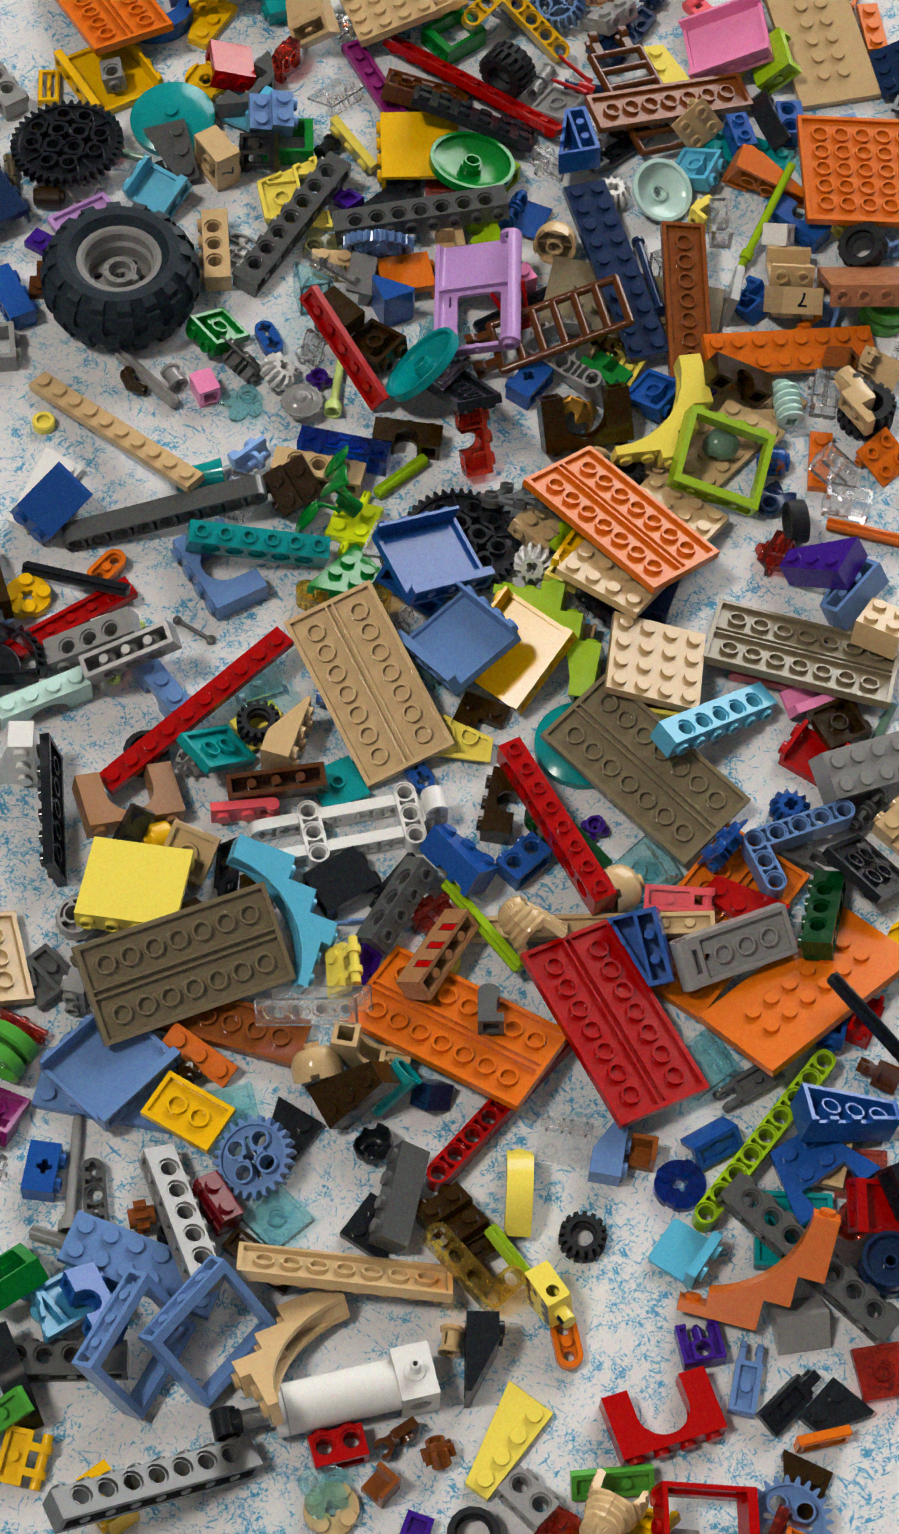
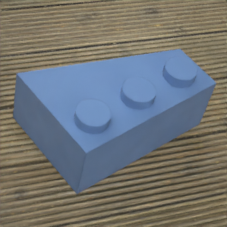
(845, 606)

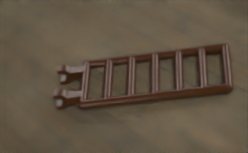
(627, 48)
(498, 363)

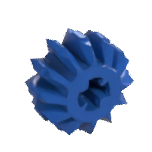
(787, 805)

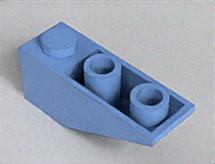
(608, 1156)

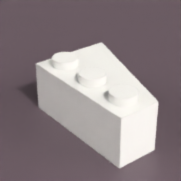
(19, 754)

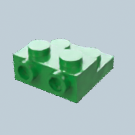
(209, 325)

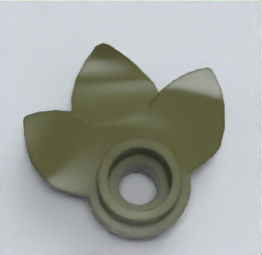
(317, 240)

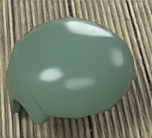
(720, 444)

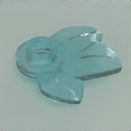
(240, 405)
(327, 1492)

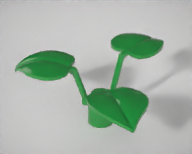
(338, 479)

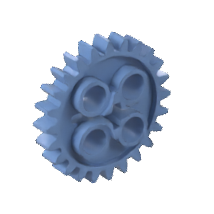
(378, 243)
(275, 1147)
(794, 1496)

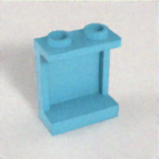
(156, 187)

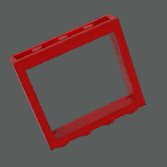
(744, 1496)

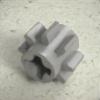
(186, 764)

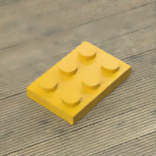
(188, 1112)

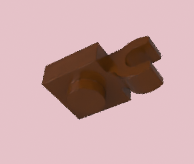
(35, 288)
(884, 1075)
(402, 1434)

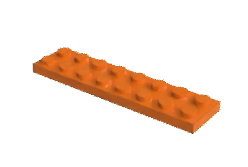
(786, 350)

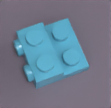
(702, 166)

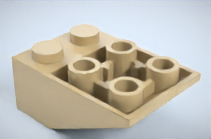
(311, 21)
(287, 737)

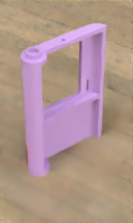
(477, 272)

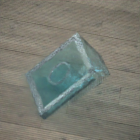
(652, 863)

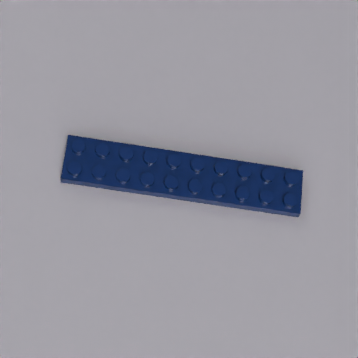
(611, 254)

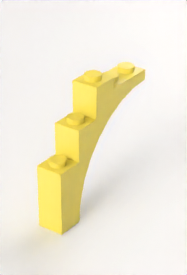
(661, 443)

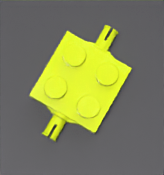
(355, 530)

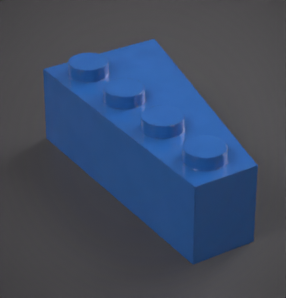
(842, 1116)

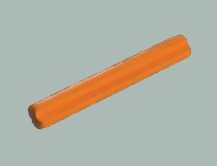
(862, 531)

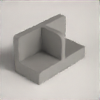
(362, 267)

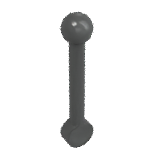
(210, 639)

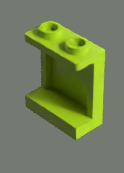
(781, 69)

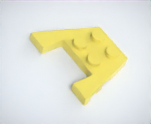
(279, 188)

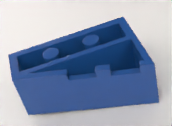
(578, 142)

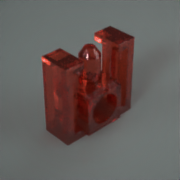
(284, 57)

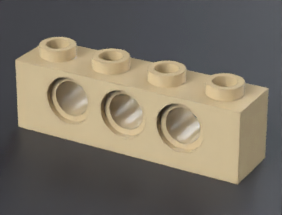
(215, 250)
(355, 469)

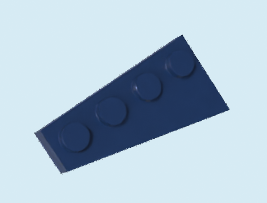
(636, 29)

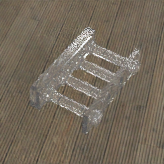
(313, 1005)

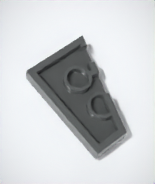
(175, 148)

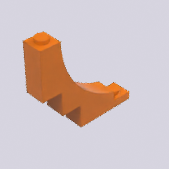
(742, 1301)

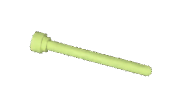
(333, 406)

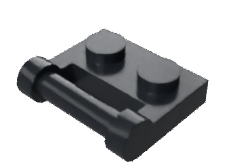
(259, 144)

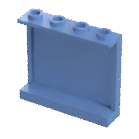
(461, 639)
(109, 1078)

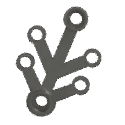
(517, 500)

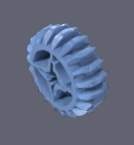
(560, 14)

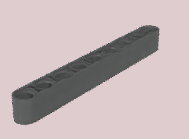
(164, 513)

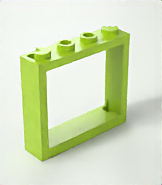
(710, 492)

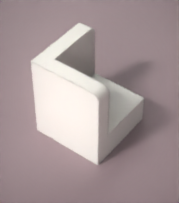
(778, 234)

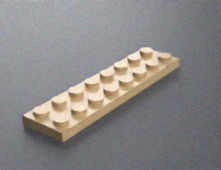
(344, 1272)

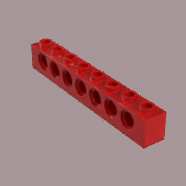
(556, 826)

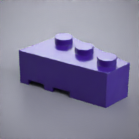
(824, 564)

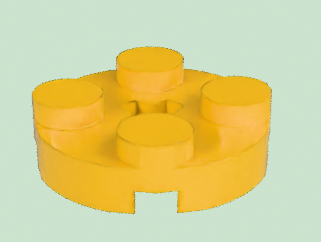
(197, 73)
(31, 585)

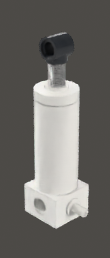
(346, 1395)

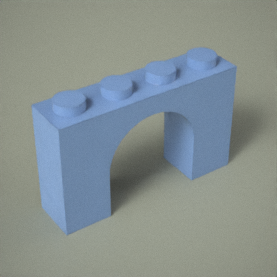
(220, 596)

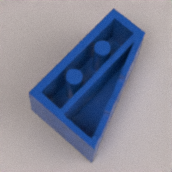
(459, 859)
(646, 942)

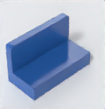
(713, 1142)

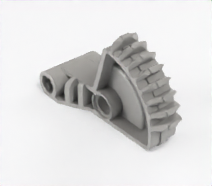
(576, 374)

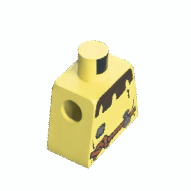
(549, 1296)

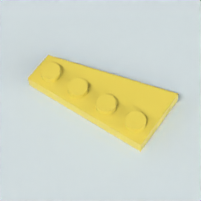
(509, 1436)

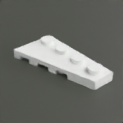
(46, 463)

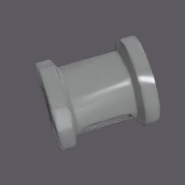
(174, 378)

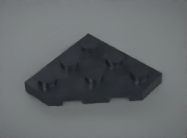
(396, 191)

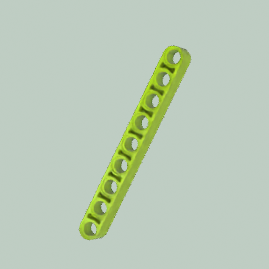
(755, 1147)

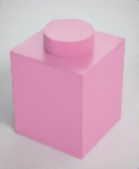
(205, 387)

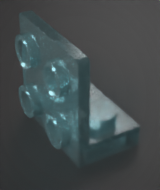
(712, 1059)

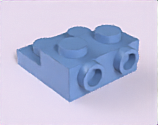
(273, 112)

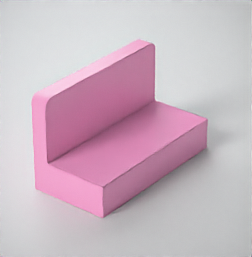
(799, 700)

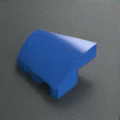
(751, 301)

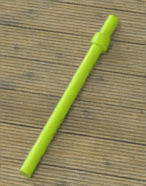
(748, 253)

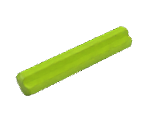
(400, 476)
(505, 1248)

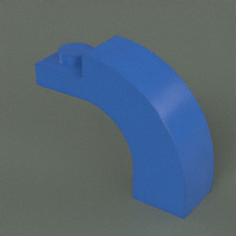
(182, 19)

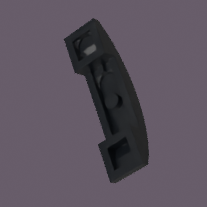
(769, 120)
(619, 152)
(13, 1375)

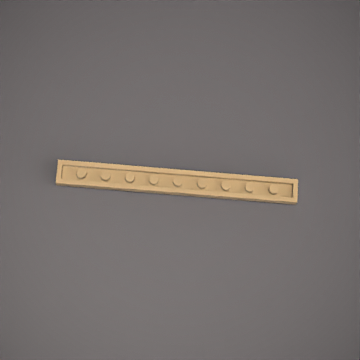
(117, 432)
(675, 924)

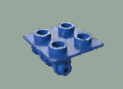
(525, 215)
(726, 844)

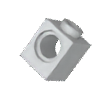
(113, 75)

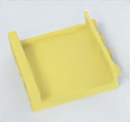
(131, 883)

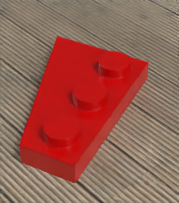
(736, 899)

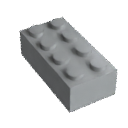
(857, 768)

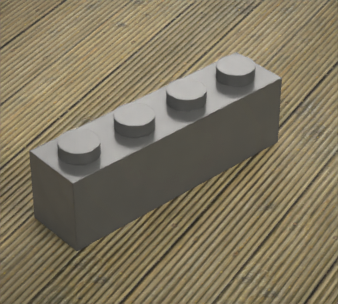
(398, 1197)

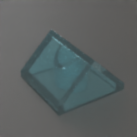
(305, 278)
(265, 686)

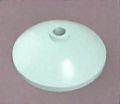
(669, 183)

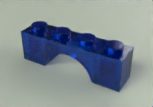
(366, 450)

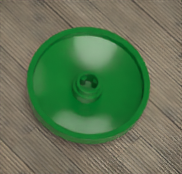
(470, 161)

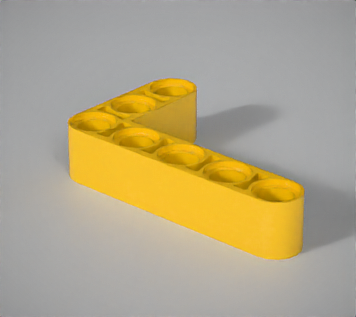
(519, 16)

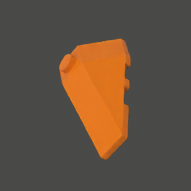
(757, 172)

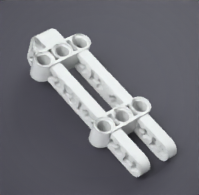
(426, 812)

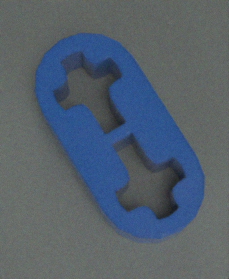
(265, 341)
(421, 770)

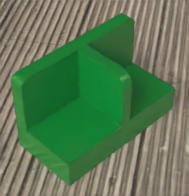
(609, 368)

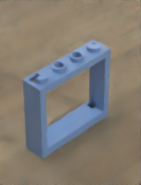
(180, 1306)
(108, 1329)

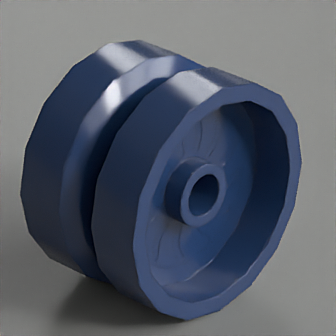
(880, 1263)

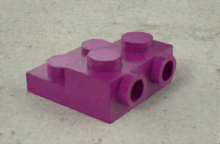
(11, 1112)

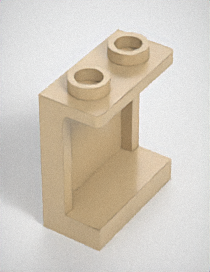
(789, 266)

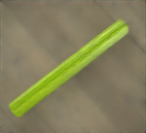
(485, 928)

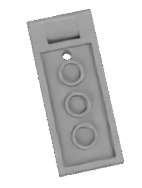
(733, 946)

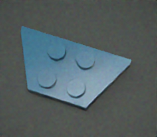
(54, 1311)

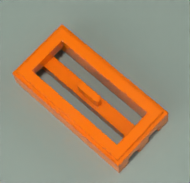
(822, 1439)

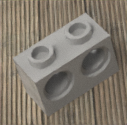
(521, 1503)

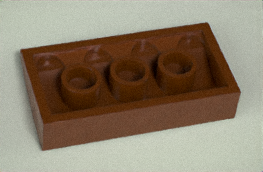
(400, 88)

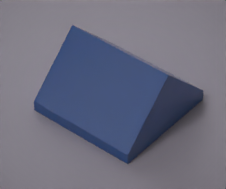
(392, 301)

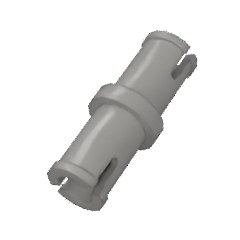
(541, 81)

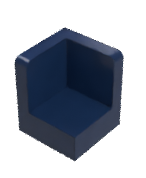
(432, 1095)

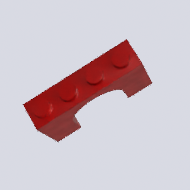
(637, 1444)

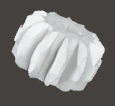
(619, 191)
(278, 371)
(532, 562)

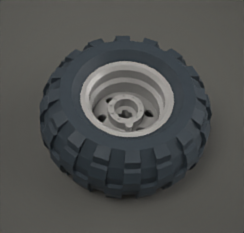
(120, 276)

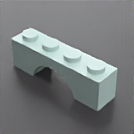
(65, 688)

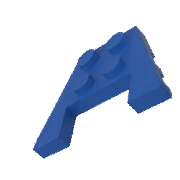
(808, 1163)

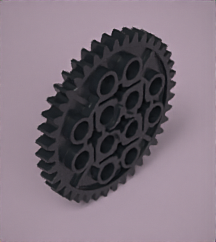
(67, 143)
(482, 536)

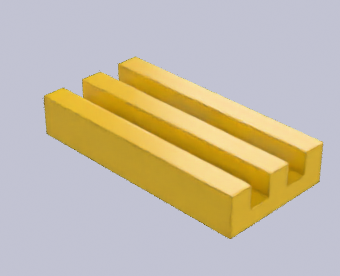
(48, 100)

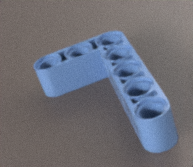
(789, 838)

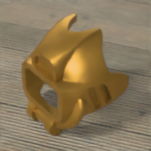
(582, 409)

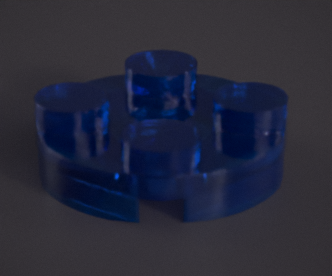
(673, 1198)

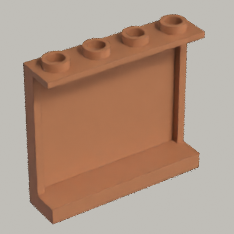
(860, 286)

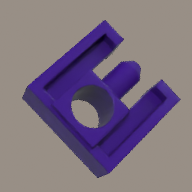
(713, 1346)

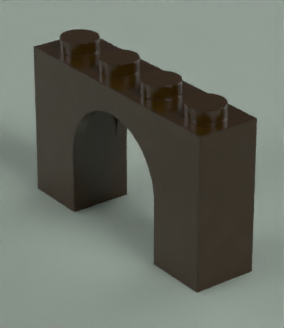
(614, 427)

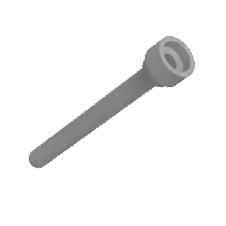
(73, 1172)

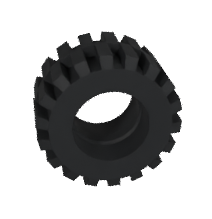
(508, 68)
(884, 412)

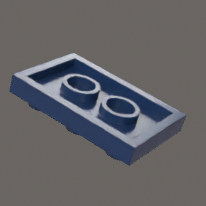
(886, 68)

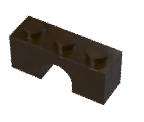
(724, 371)
(424, 436)
(496, 823)

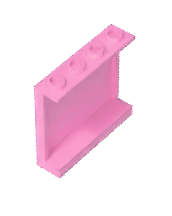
(727, 39)

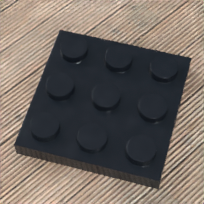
(864, 867)

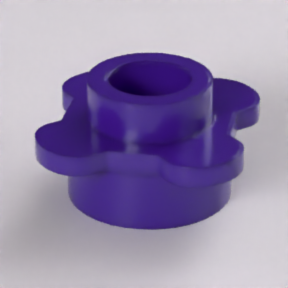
(318, 378)
(595, 821)

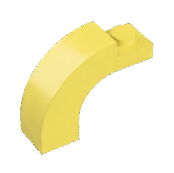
(519, 1193)

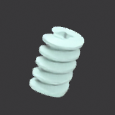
(787, 403)

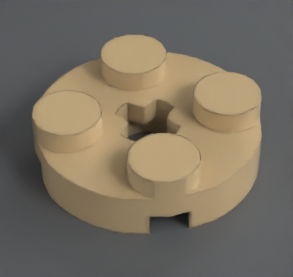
(342, 1521)

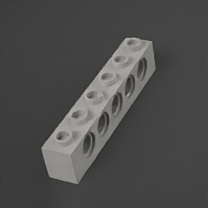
(171, 1210)

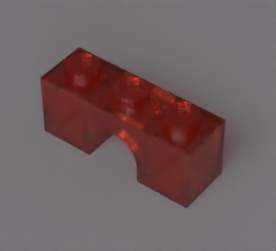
(477, 458)

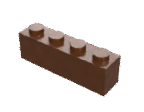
(279, 782)

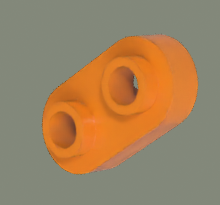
(103, 566)
(566, 1345)

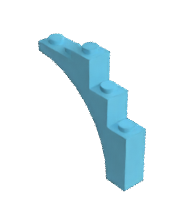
(295, 901)

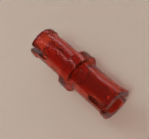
(34, 1031)

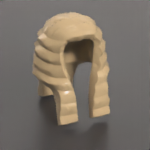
(522, 919)
(608, 1512)

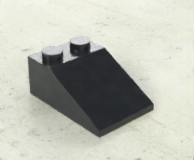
(481, 1341)

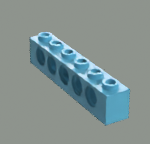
(713, 720)

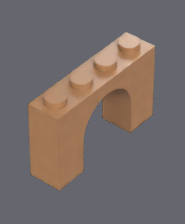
(102, 817)

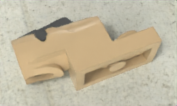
(856, 398)

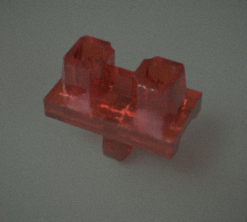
(771, 552)
(428, 910)

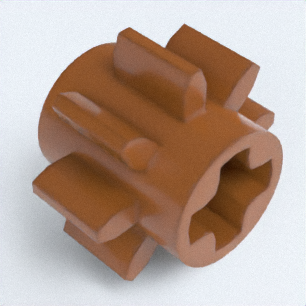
(141, 1216)
(438, 1452)

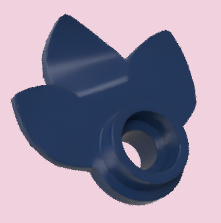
(773, 499)

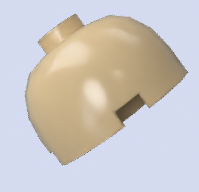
(555, 239)
(627, 885)
(315, 1062)

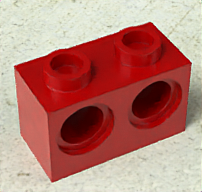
(341, 1454)

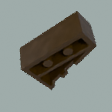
(352, 1093)

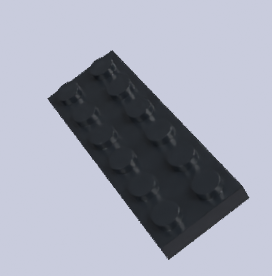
(475, 119)
(469, 393)
(52, 811)

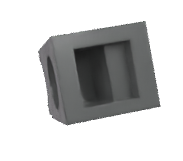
(488, 1003)

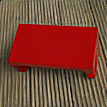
(857, 1032)

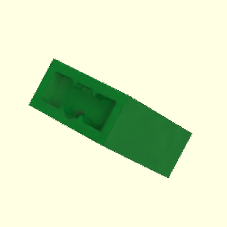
(441, 48)
(291, 156)
(19, 1274)

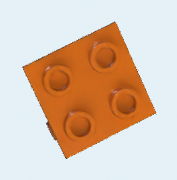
(880, 456)

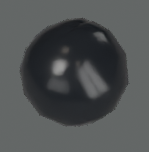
(373, 1144)

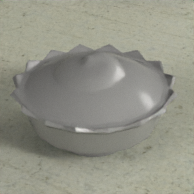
(302, 401)
(66, 921)

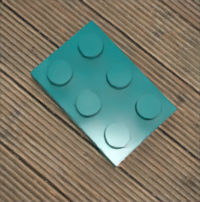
(216, 749)

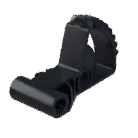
(10, 664)

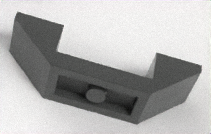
(231, 104)

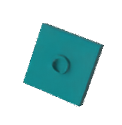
(343, 784)

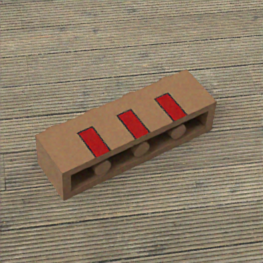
(437, 954)

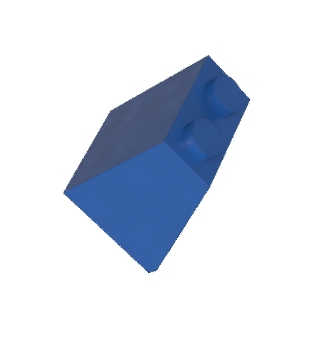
(51, 503)

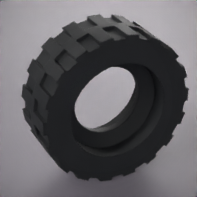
(859, 231)

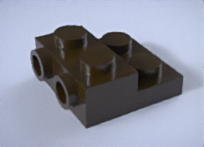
(380, 345)
(292, 486)
(839, 723)
(456, 1210)

